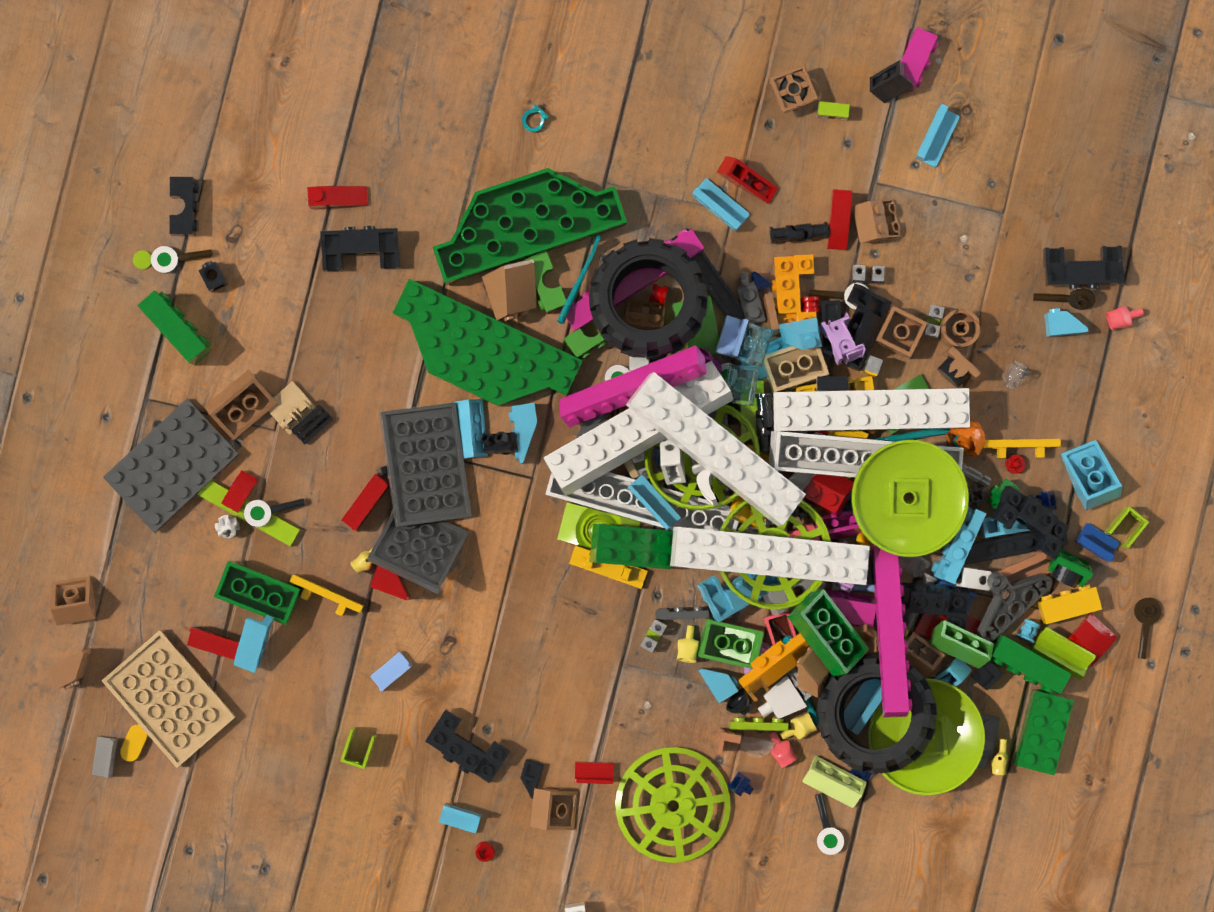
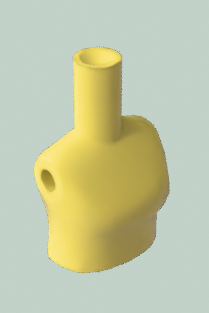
(360, 563)
(688, 647)
(800, 727)
(1000, 760)

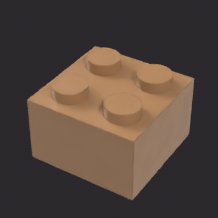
(900, 332)

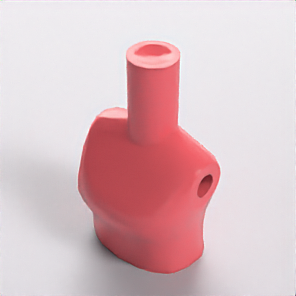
(1122, 317)
(783, 751)

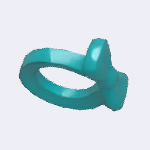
(536, 108)

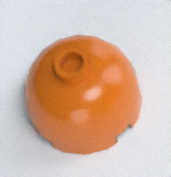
(970, 438)

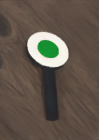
(258, 513)
(829, 839)

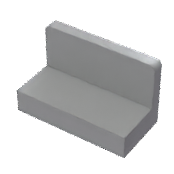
(104, 757)

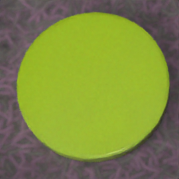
(142, 259)

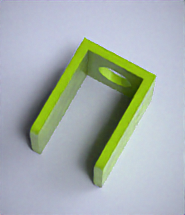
(1142, 524)
(344, 759)

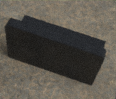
(890, 82)

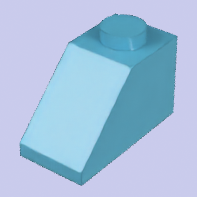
(1062, 323)
(801, 334)
(953, 672)
(719, 683)

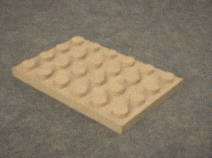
(168, 698)

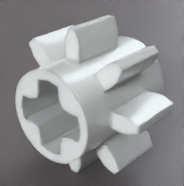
(227, 526)

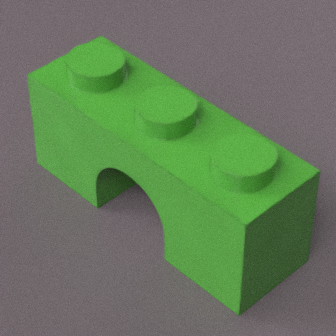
(552, 298)
(581, 344)

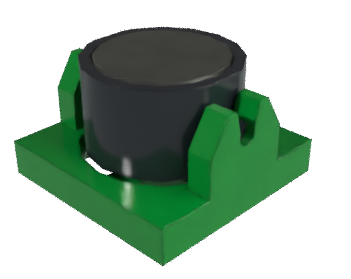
(1070, 569)

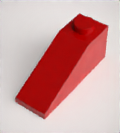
(747, 179)
(337, 196)

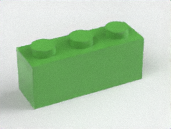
(961, 644)

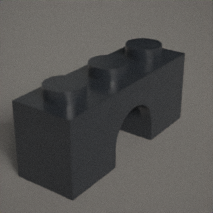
(185, 222)

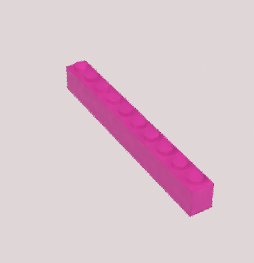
(891, 634)

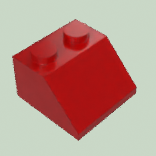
(829, 493)
(390, 583)

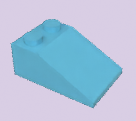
(1091, 475)

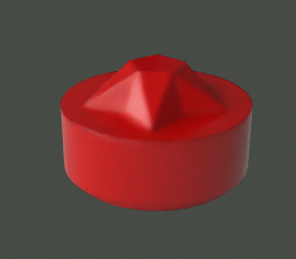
(1014, 464)
(484, 851)

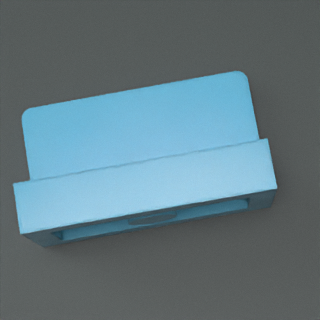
(460, 818)

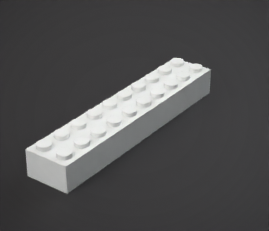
(871, 410)
(627, 436)
(715, 449)
(828, 453)
(612, 495)
(769, 555)

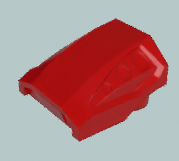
(1093, 636)

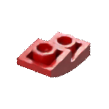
(239, 491)

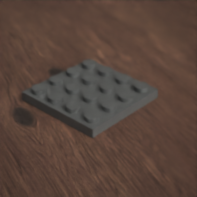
(419, 551)

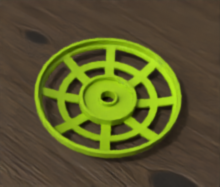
(717, 488)
(777, 532)
(663, 795)

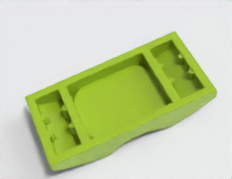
(579, 521)

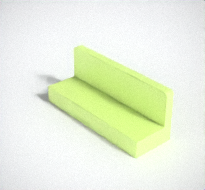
(834, 782)

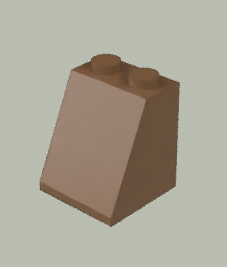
(512, 290)

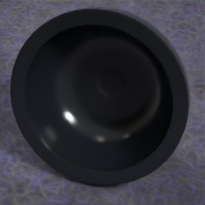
(739, 702)

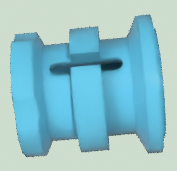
(1028, 631)

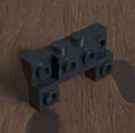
(360, 242)
(1083, 273)
(864, 323)
(1034, 516)
(936, 601)
(464, 752)

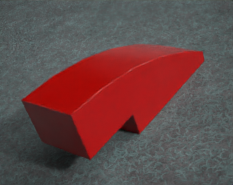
(839, 219)

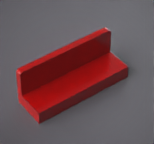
(365, 502)
(213, 642)

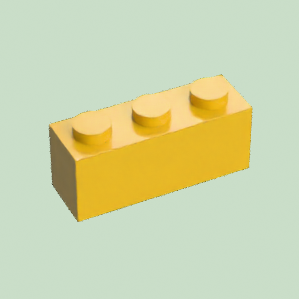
(1069, 604)

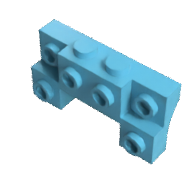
(957, 549)
(721, 598)

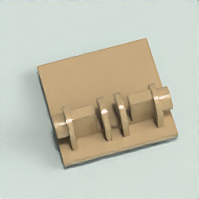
(291, 407)

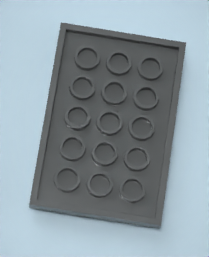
(425, 464)
(171, 465)

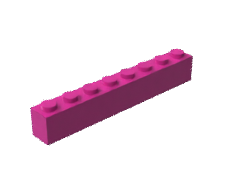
(634, 282)
(617, 391)

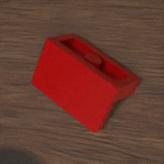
(594, 772)

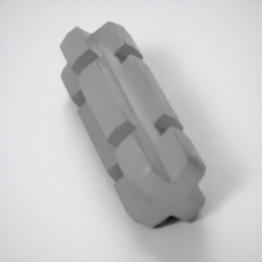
(975, 475)

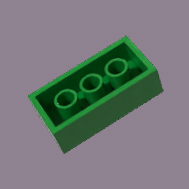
(172, 325)
(631, 546)
(258, 592)
(828, 632)
(1032, 666)
(1043, 732)

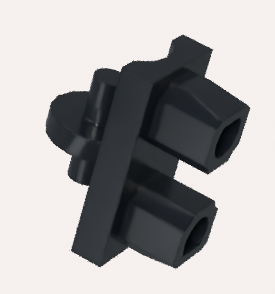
(498, 443)

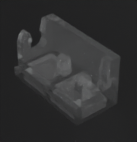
(914, 565)

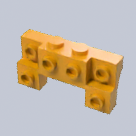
(787, 287)
(773, 665)

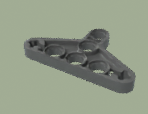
(1002, 607)

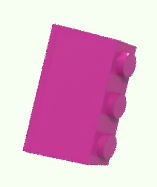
(855, 607)

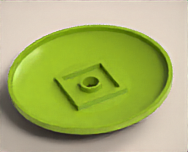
(937, 505)
(951, 753)

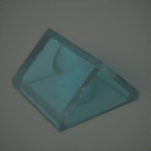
(754, 344)
(742, 383)

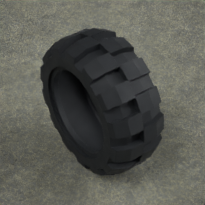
(641, 255)
(856, 756)

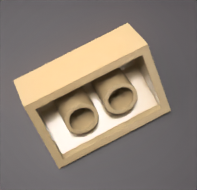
(794, 368)

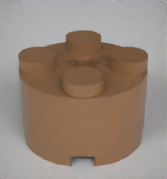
(970, 328)

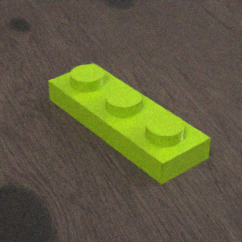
(758, 724)

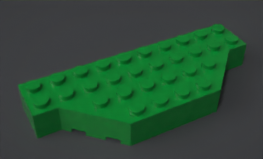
(523, 220)
(481, 351)

